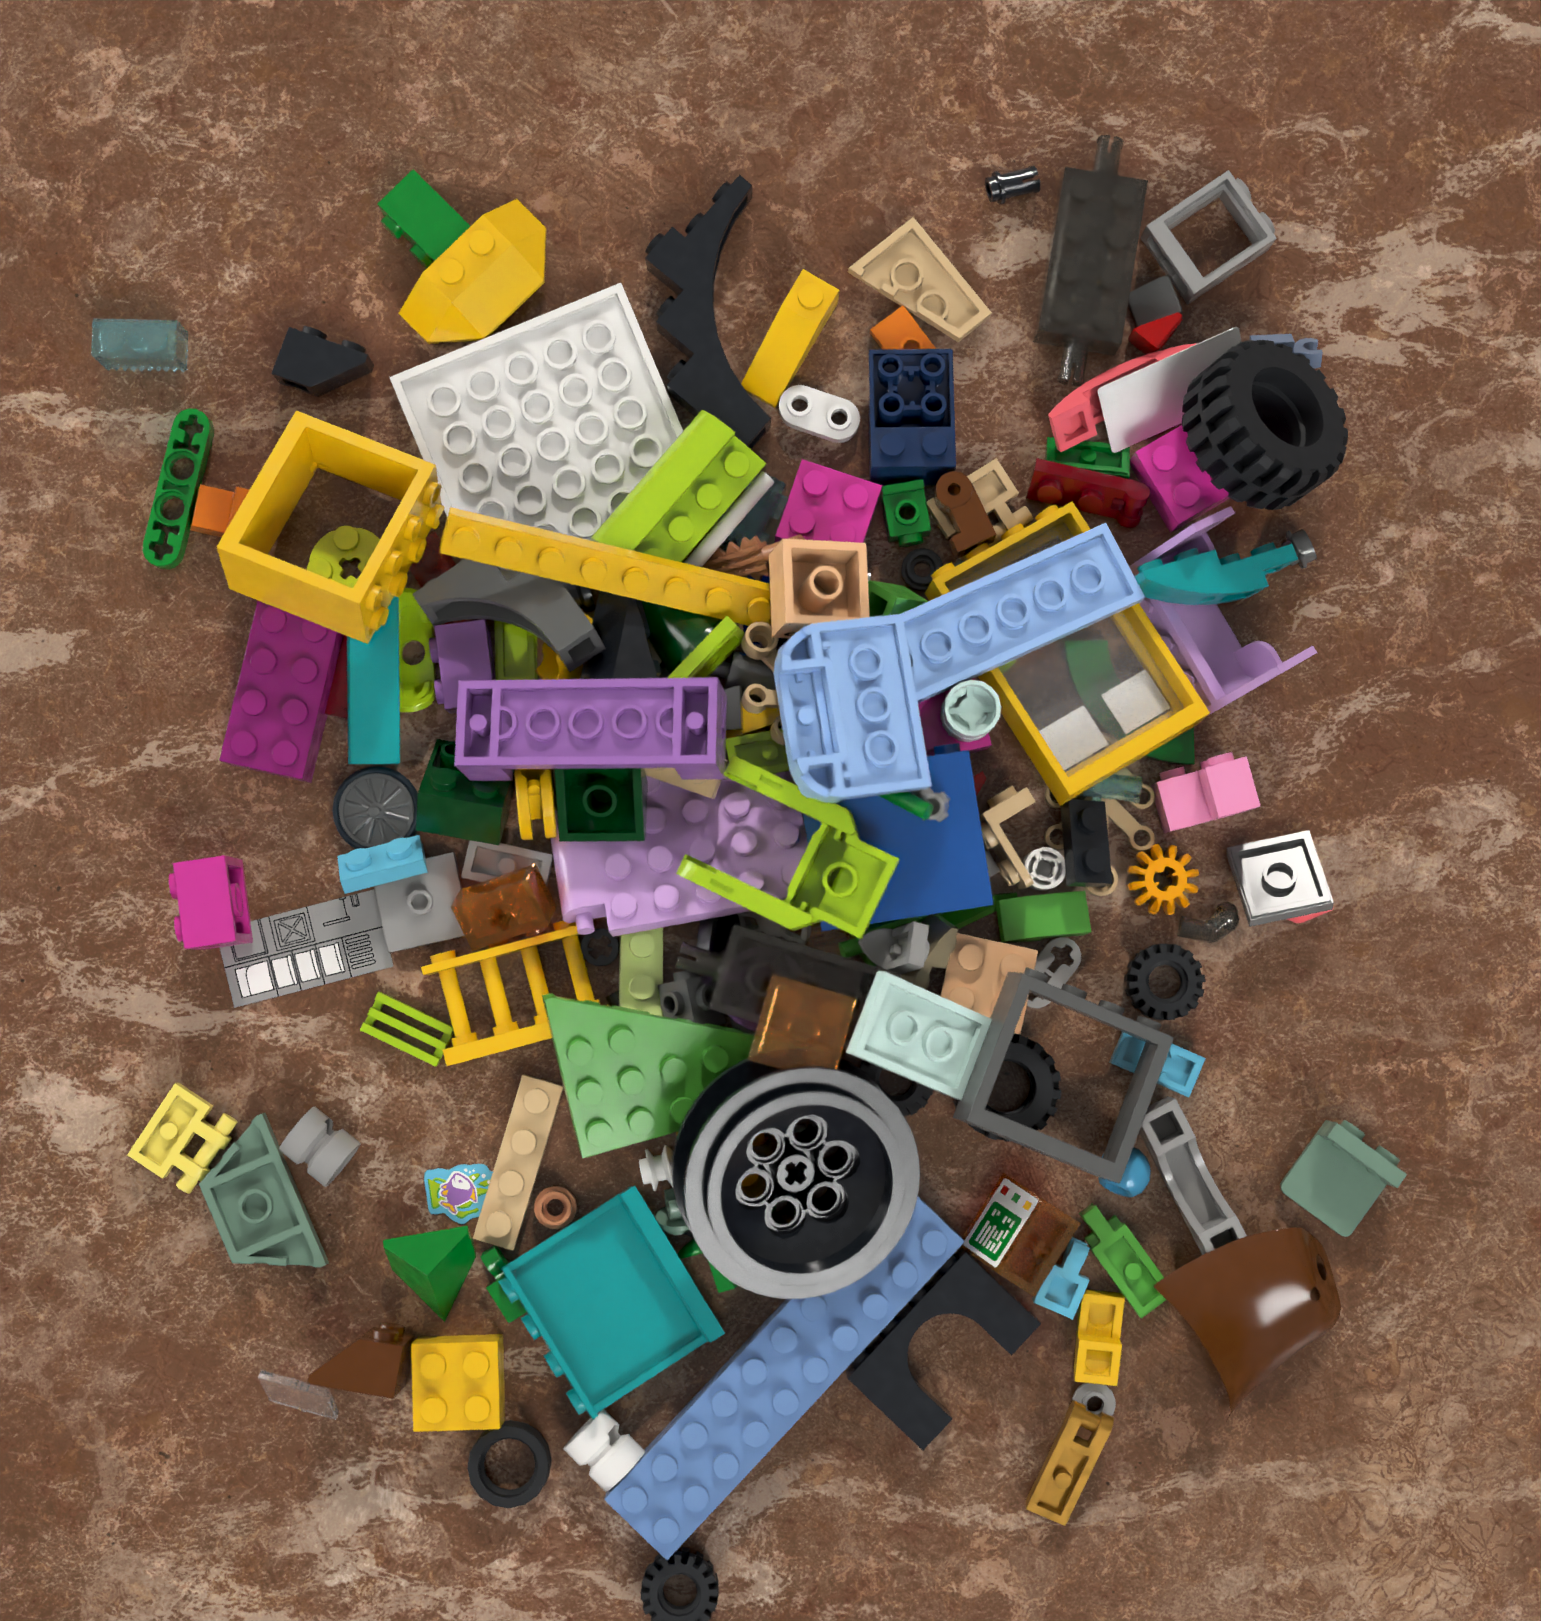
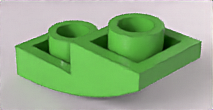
(1043, 916)

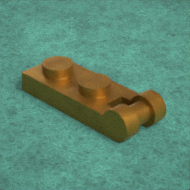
(1069, 1464)

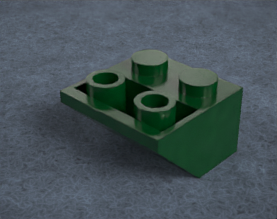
(460, 807)

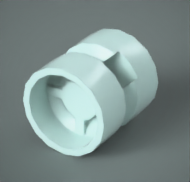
(970, 710)

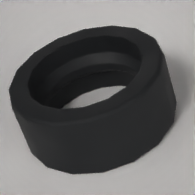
(505, 1497)

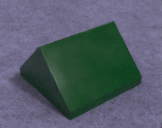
(601, 804)

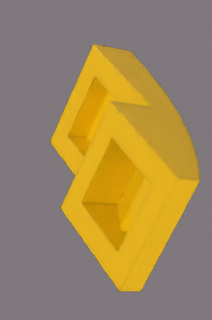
(1098, 1338)

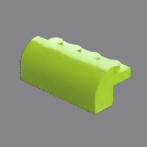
(683, 492)

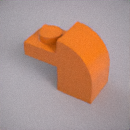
(216, 509)

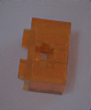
(523, 904)

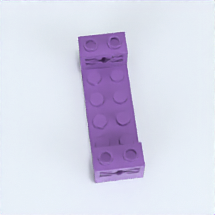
(591, 726)

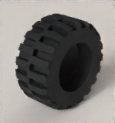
(1264, 425)

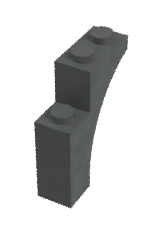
(525, 601)

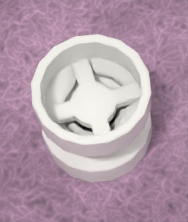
(1040, 864)

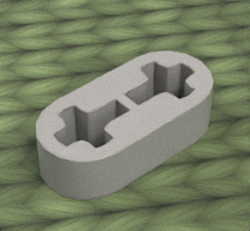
(1062, 973)

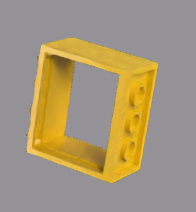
(274, 495)

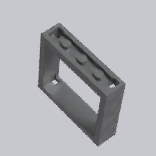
(994, 1048)

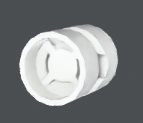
(604, 1450)

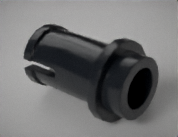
(1010, 184)

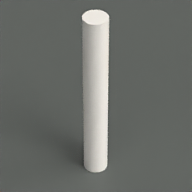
(730, 520)

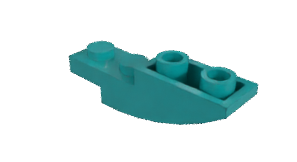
(1211, 580)

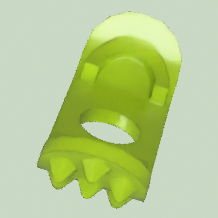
(417, 680)

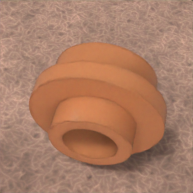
(543, 1214)

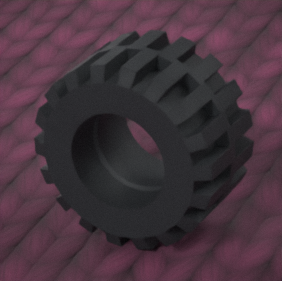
(1043, 1085)

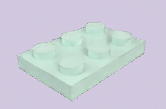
(919, 1035)

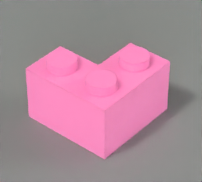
(1212, 793)

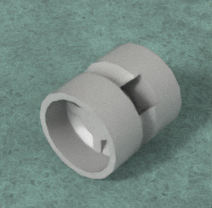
(319, 1146)

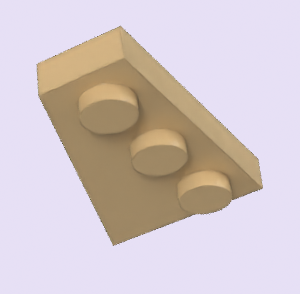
(920, 277)

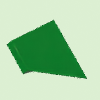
(433, 1264)

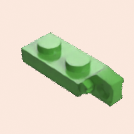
(1123, 1260)

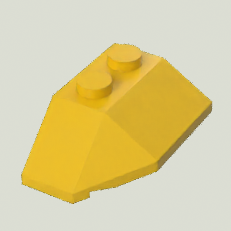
(479, 277)

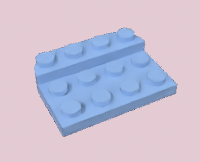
(851, 710)

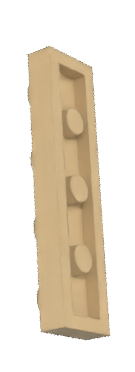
(518, 1162)

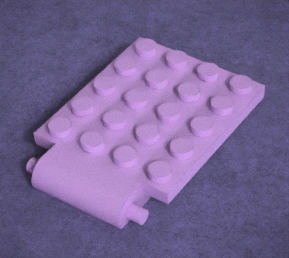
(638, 879)

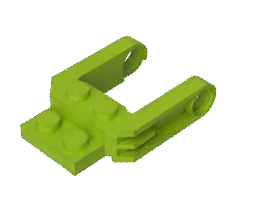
(836, 878)

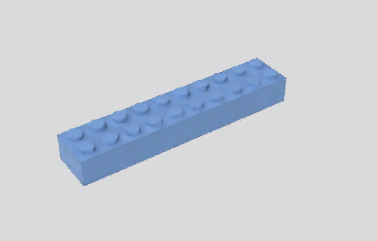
(769, 1389)

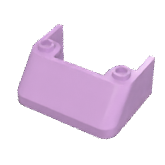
(1201, 636)

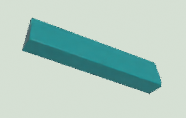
(374, 695)

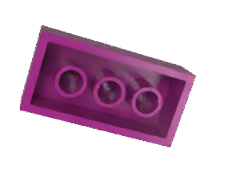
(281, 695)

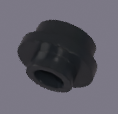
(915, 557)

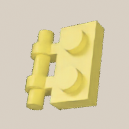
(171, 1130)

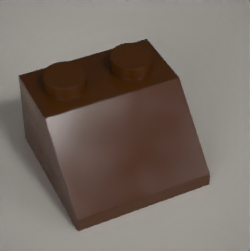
(370, 1364)

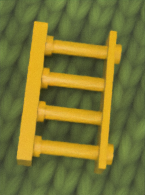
(506, 1033)

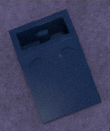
(911, 415)

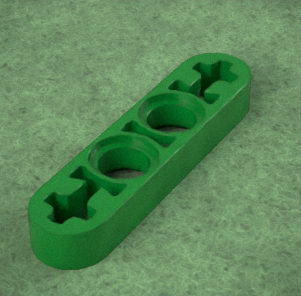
(170, 487)

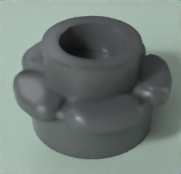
(1302, 546)

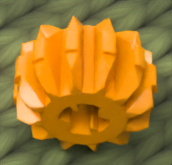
(1167, 894)

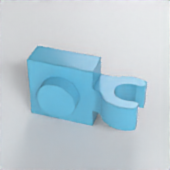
(1064, 1285)

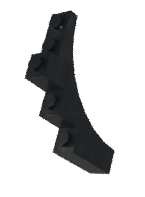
(688, 322)

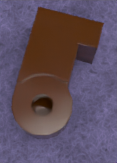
(969, 519)

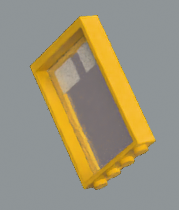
(1091, 696)

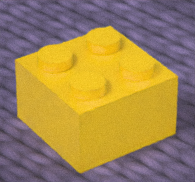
(458, 1383)

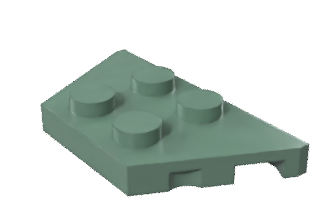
(260, 1204)

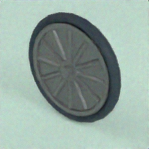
(375, 807)

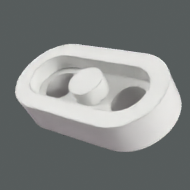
(817, 416)

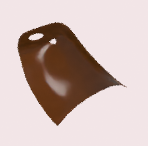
(1255, 1303)

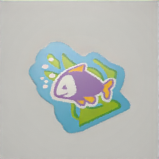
(457, 1191)

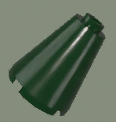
(676, 632)

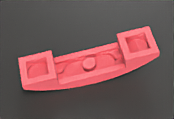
(1078, 413)

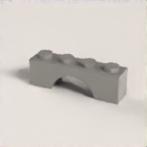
(1187, 1177)

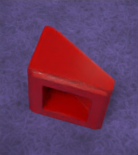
(1155, 334)

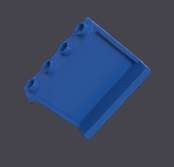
(939, 861)

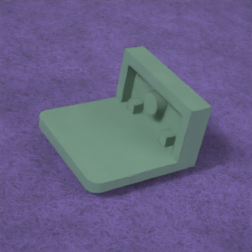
(1340, 1176)

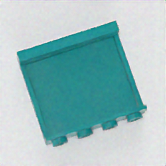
(609, 1302)

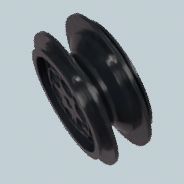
(811, 1242)

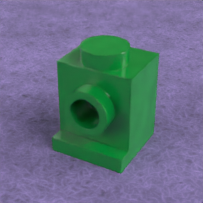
(901, 495)

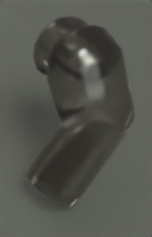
(1212, 929)

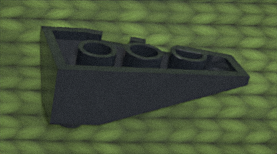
(624, 633)

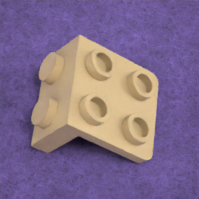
(1001, 808)

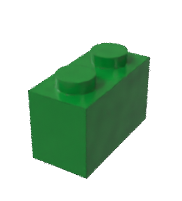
(421, 217)

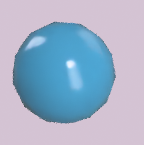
(1134, 1178)

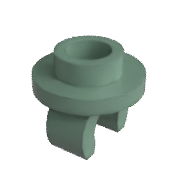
(670, 1217)

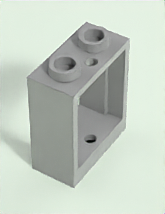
(1174, 259)

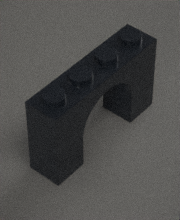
(883, 1368)

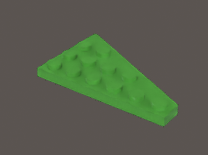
(632, 1070)

